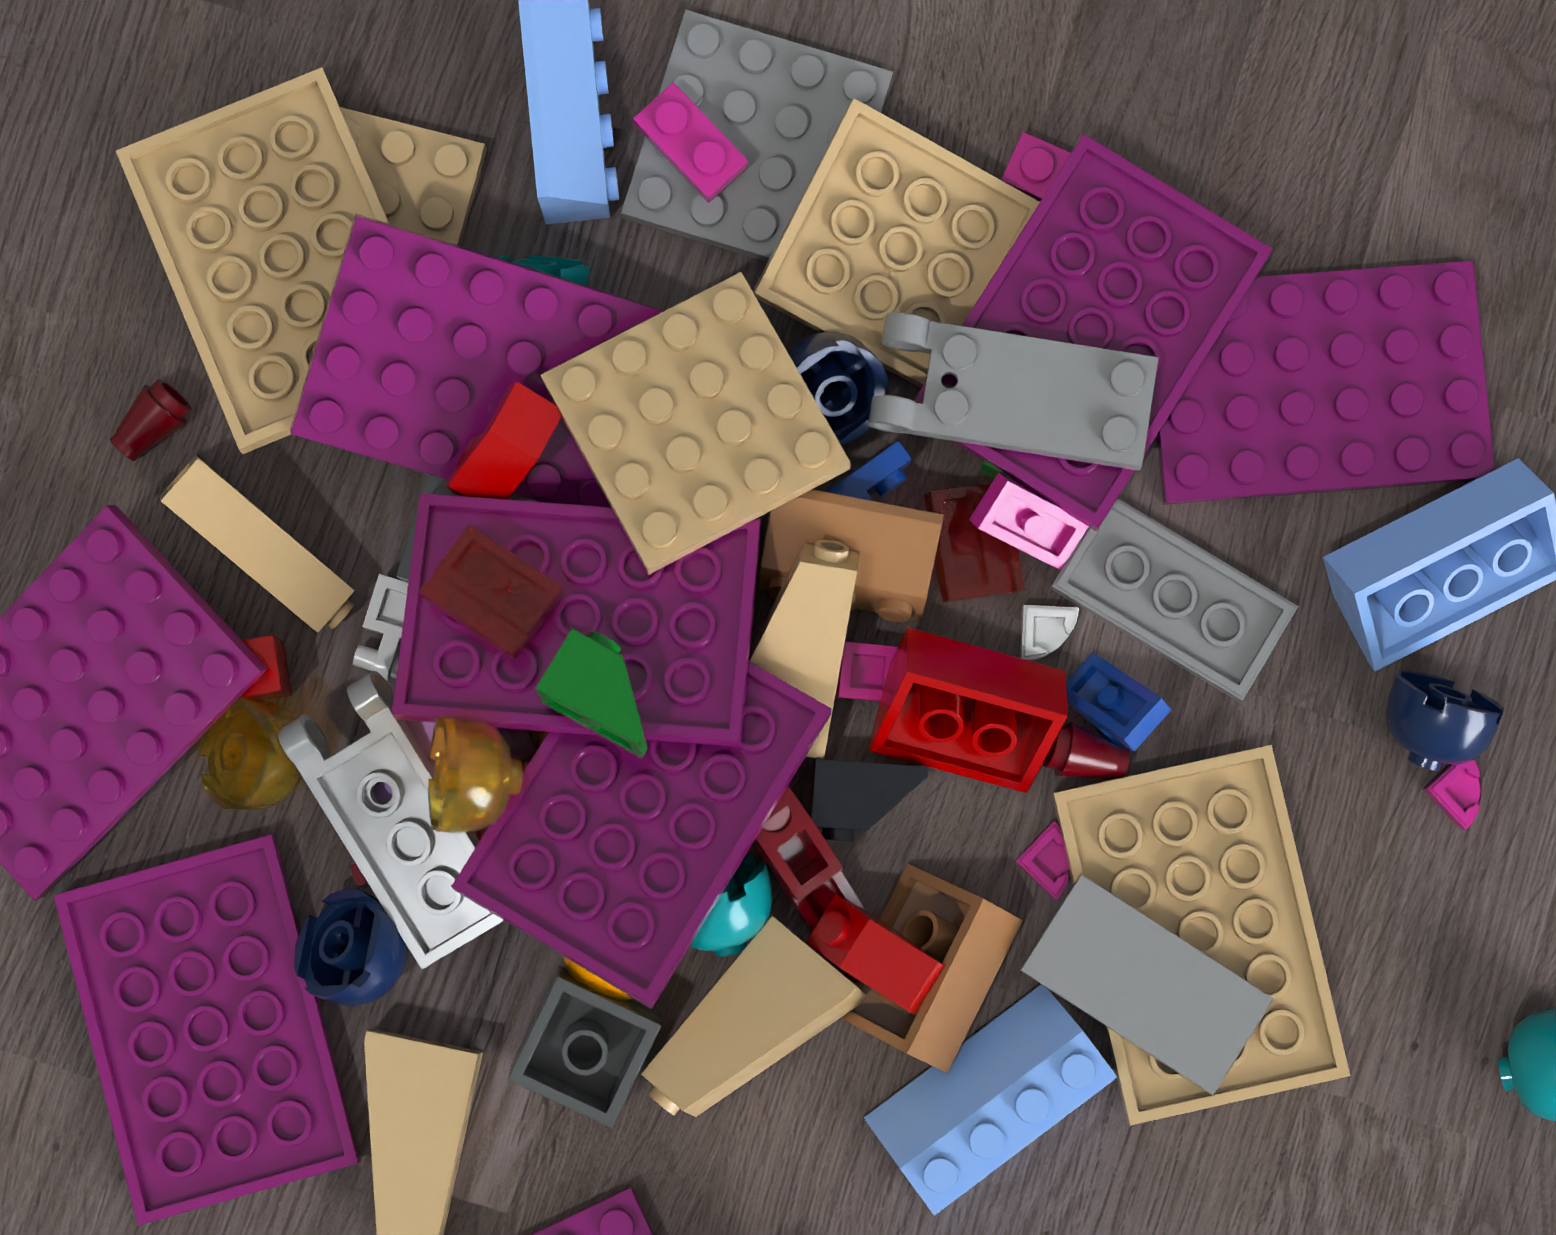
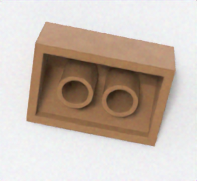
(893, 544)
(964, 936)

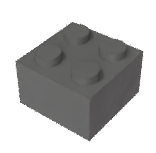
(584, 1048)

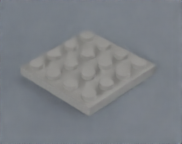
(774, 106)

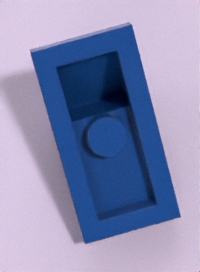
(880, 475)
(1114, 702)

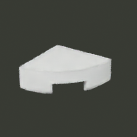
(1045, 629)

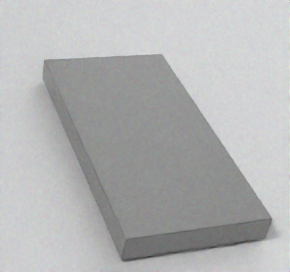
(1175, 599)
(1146, 984)

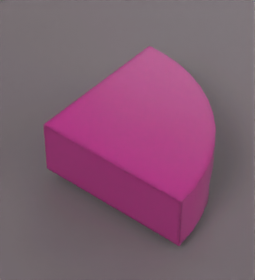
(1457, 792)
(1046, 861)

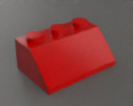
(969, 710)

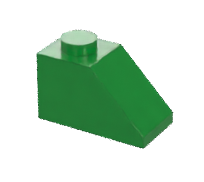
(594, 689)

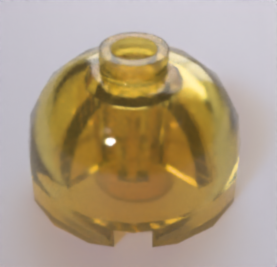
(246, 757)
(470, 775)

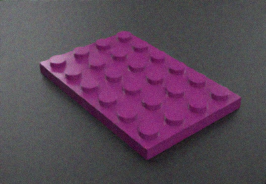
(1120, 269)
(430, 342)
(1336, 389)
(676, 628)
(102, 692)
(631, 852)
(206, 1030)

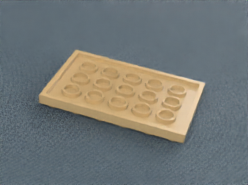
(252, 236)
(1218, 867)

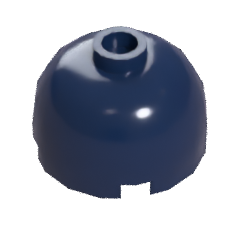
(841, 379)
(1439, 720)
(350, 950)

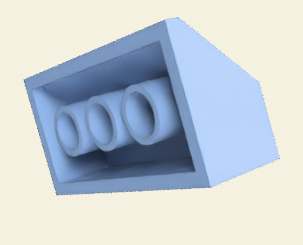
(565, 109)
(1446, 563)
(993, 1102)

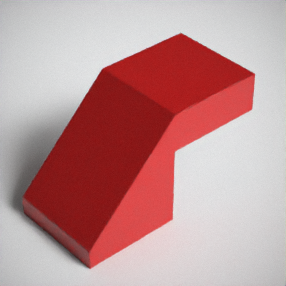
(508, 446)

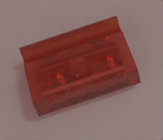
(966, 558)
(492, 592)

